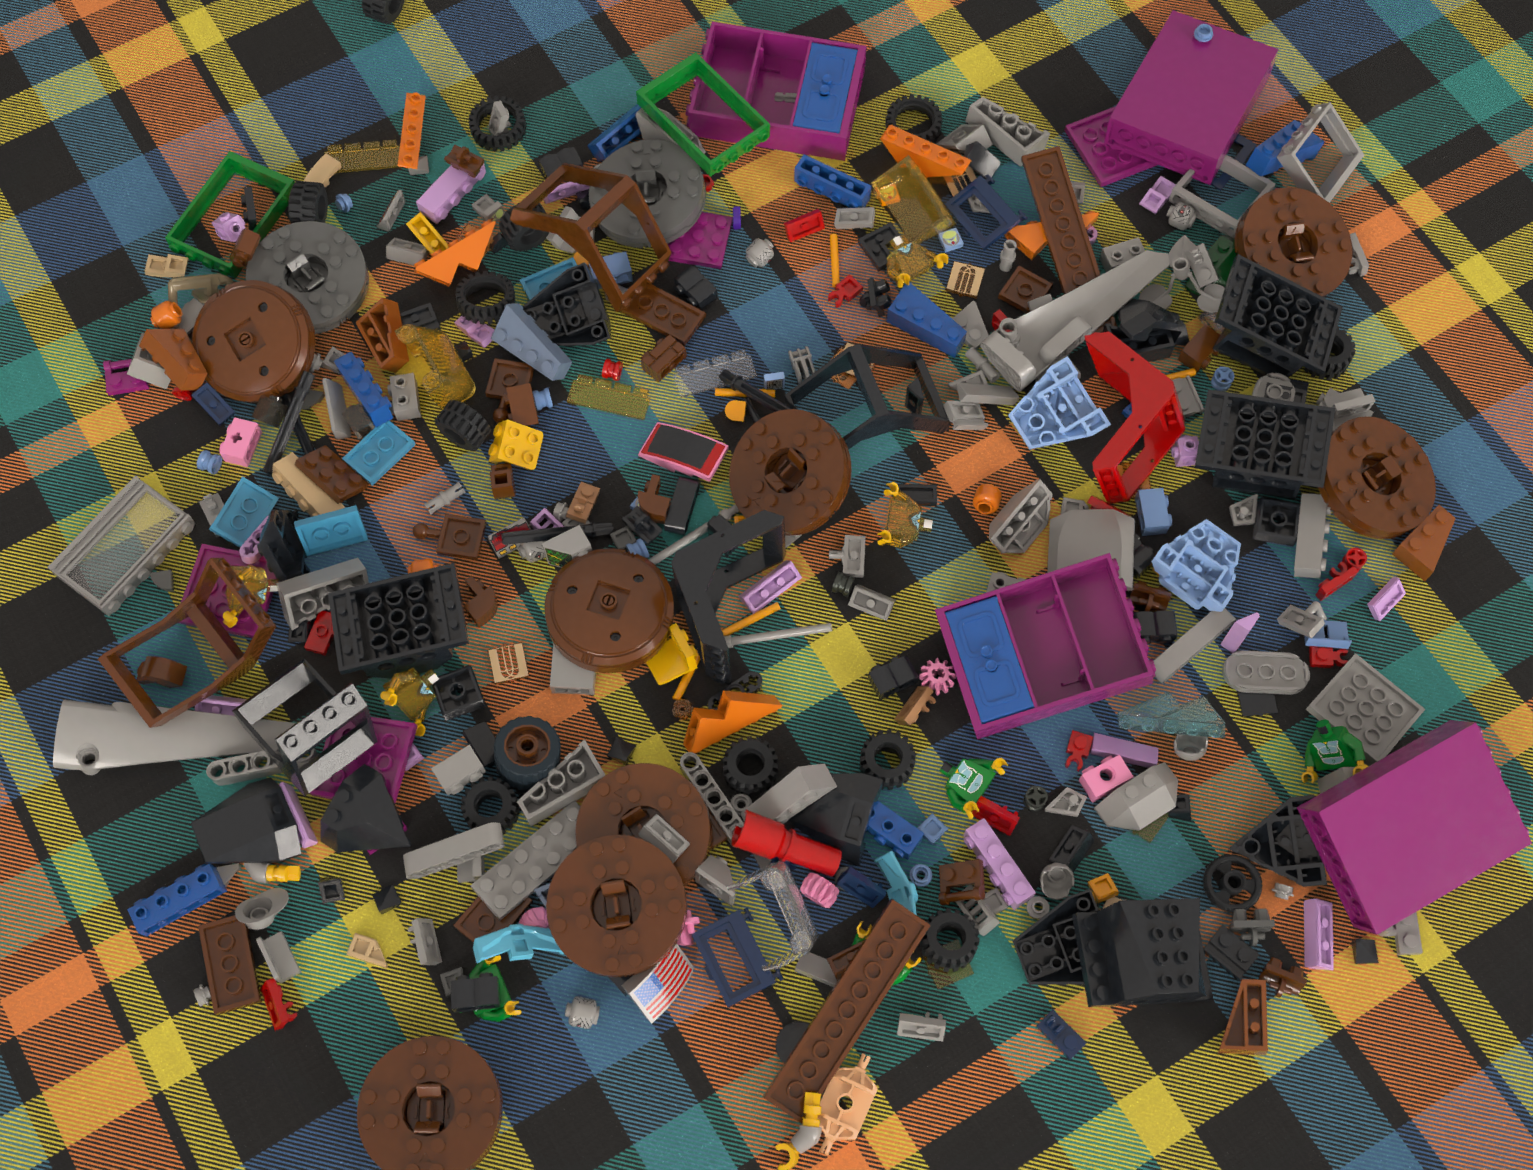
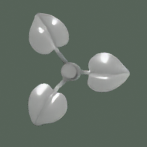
(1208, 300)

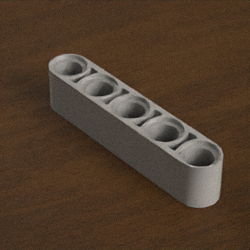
(1192, 644)
(251, 768)
(711, 789)
(453, 850)

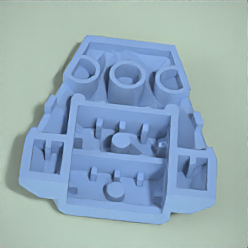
(1057, 409)
(1199, 566)

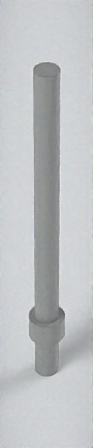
(726, 513)
(779, 634)

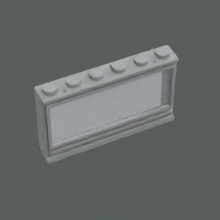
(122, 546)

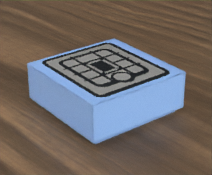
(774, 380)

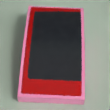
(683, 451)

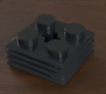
(1287, 518)
(445, 691)

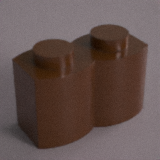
(244, 248)

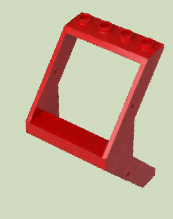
(1153, 407)

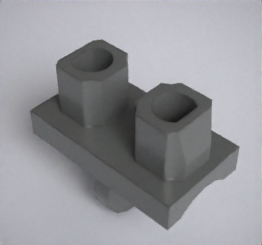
(1260, 924)

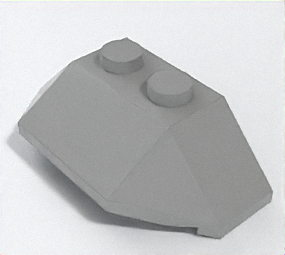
(651, 130)
(1021, 519)
(1140, 799)

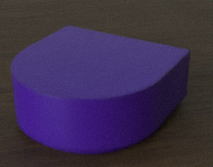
(736, 218)

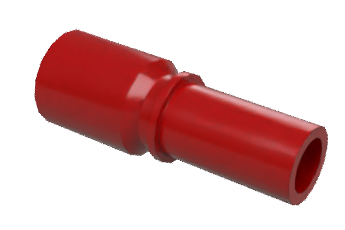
(771, 839)

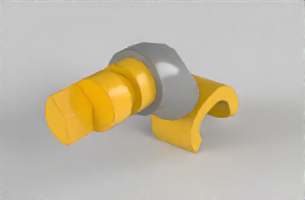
(266, 872)
(808, 1133)

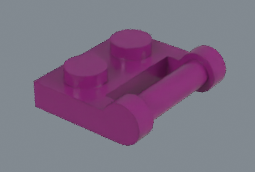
(121, 382)

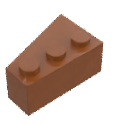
(379, 329)
(176, 355)
(1425, 544)
(1248, 1021)

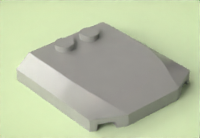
(1089, 534)

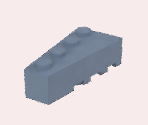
(528, 342)

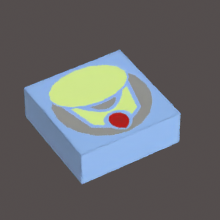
(950, 240)

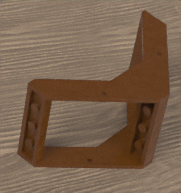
(577, 232)
(195, 608)

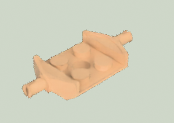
(841, 1123)

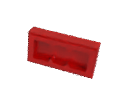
(320, 634)

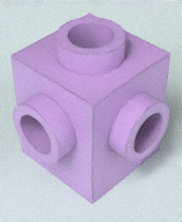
(229, 226)
(1185, 450)

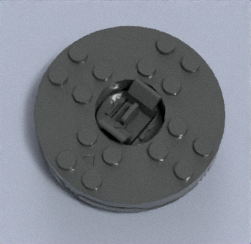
(669, 184)
(317, 267)

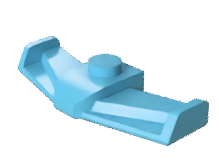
(902, 890)
(516, 940)

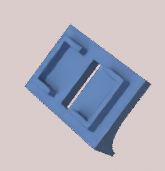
(1337, 636)

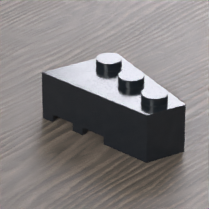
(1156, 347)

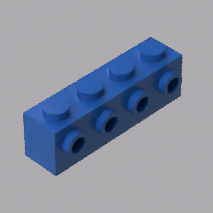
(616, 135)
(831, 183)
(363, 389)
(893, 831)
(177, 899)

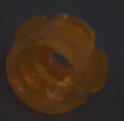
(682, 703)

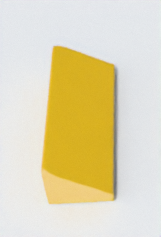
(427, 233)

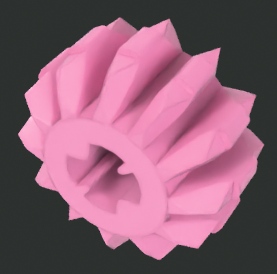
(932, 670)
(819, 890)

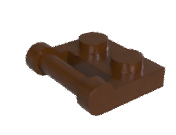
(959, 875)

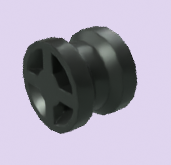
(843, 584)
(1039, 795)

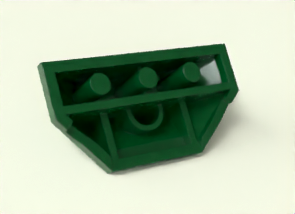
(1222, 256)

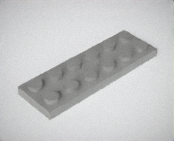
(529, 864)

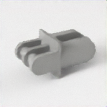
(801, 362)

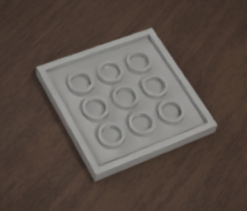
(1367, 707)

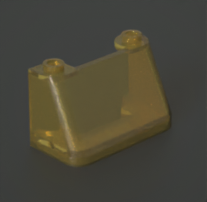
(913, 201)
(449, 376)

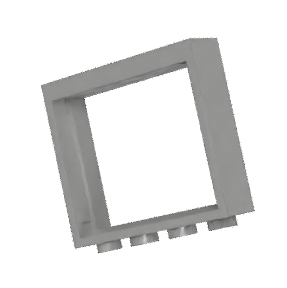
(1342, 138)
(1211, 214)

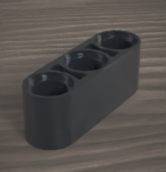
(682, 506)

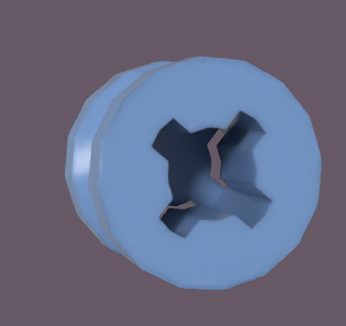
(1220, 374)
(542, 399)
(209, 462)
(638, 547)

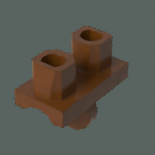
(464, 160)
(1150, 597)
(1283, 981)

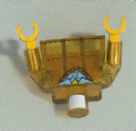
(911, 261)
(902, 519)
(258, 585)
(411, 694)

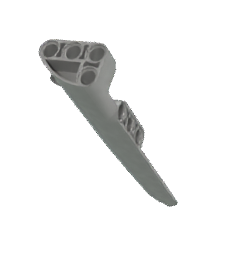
(1061, 325)
(120, 737)

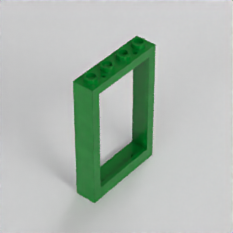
(678, 76)
(229, 166)

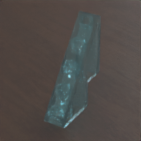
(1168, 716)

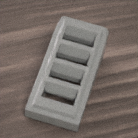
(986, 921)

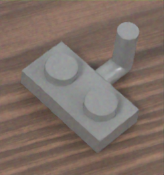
(1303, 621)
(1406, 936)

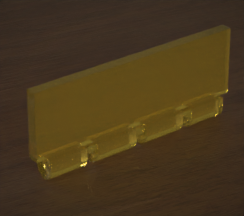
(369, 158)
(604, 398)

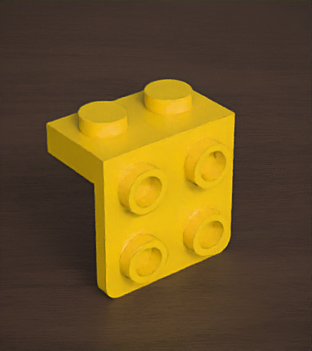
(515, 445)
(674, 657)

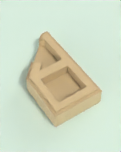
(367, 950)

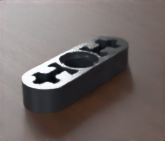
(737, 685)

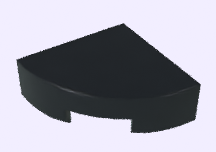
(498, 243)

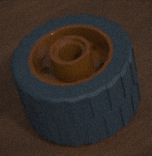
(526, 751)

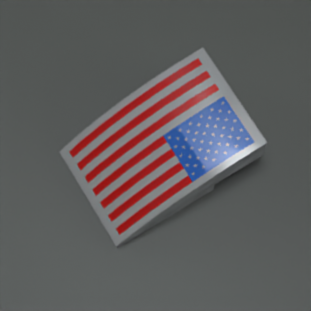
(660, 985)

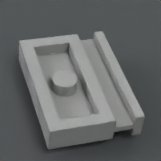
(1188, 396)
(965, 415)

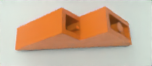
(411, 130)
(931, 158)
(1031, 237)
(464, 253)
(733, 713)

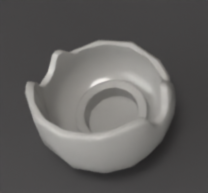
(1190, 747)
(1056, 880)

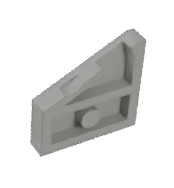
(972, 322)

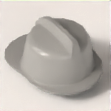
(262, 909)

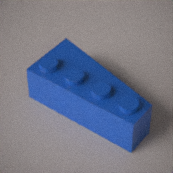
(1264, 157)
(926, 321)

